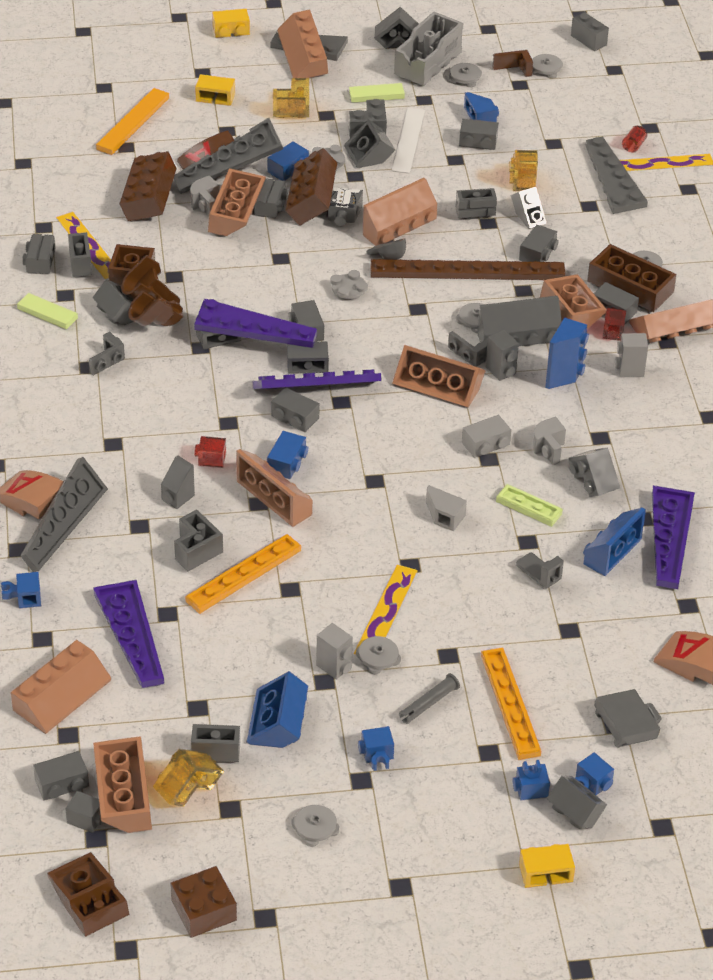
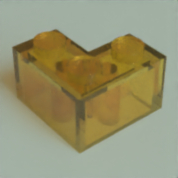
(292, 101)
(523, 169)
(185, 774)

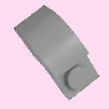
(203, 194)
(548, 439)

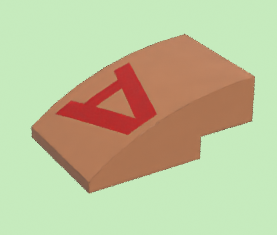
(30, 492)
(688, 655)

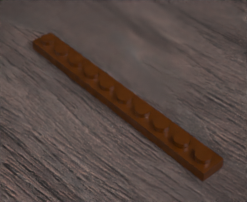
(466, 269)

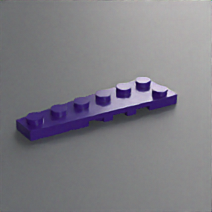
(239, 322)
(310, 379)
(671, 524)
(128, 620)

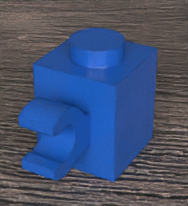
(26, 590)
(377, 746)
(595, 773)
(531, 781)

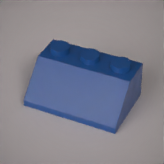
(566, 354)
(615, 541)
(278, 712)

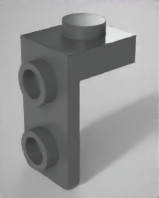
(113, 354)

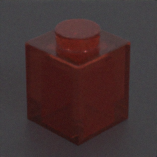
(614, 324)
(211, 451)

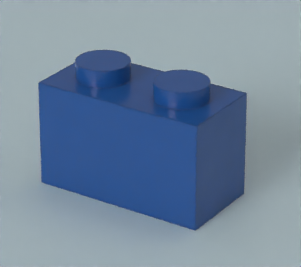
(282, 163)
(288, 453)

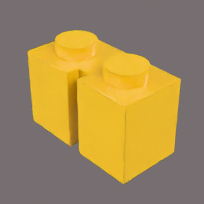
(231, 22)
(209, 85)
(550, 860)

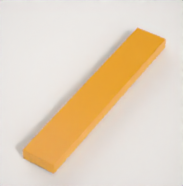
(132, 121)
(243, 573)
(511, 704)

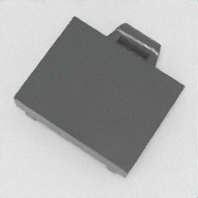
(628, 717)

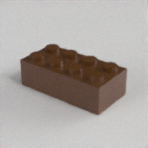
(148, 186)
(311, 186)
(634, 275)

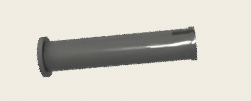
(430, 698)

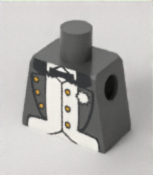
(345, 205)

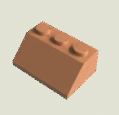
(575, 299)

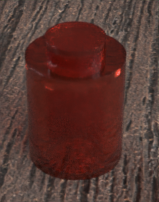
(634, 139)

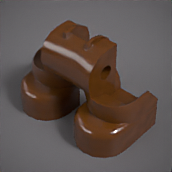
(151, 297)

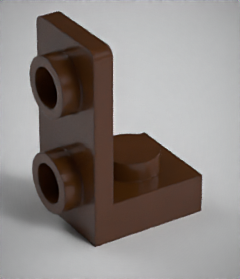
(512, 60)

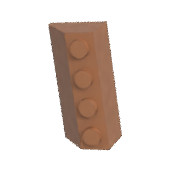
(303, 46)
(235, 202)
(399, 212)
(675, 320)
(438, 376)
(272, 488)
(60, 687)
(122, 784)

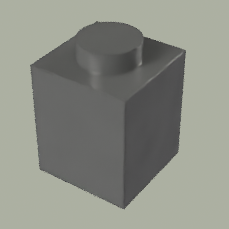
(84, 812)

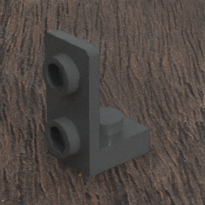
(473, 354)
(543, 572)

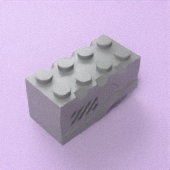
(429, 48)

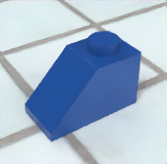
(480, 107)

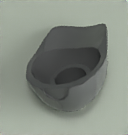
(389, 251)

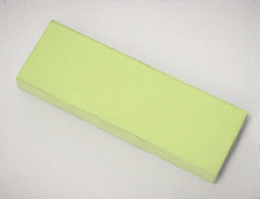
(382, 91)
(47, 311)
(529, 505)

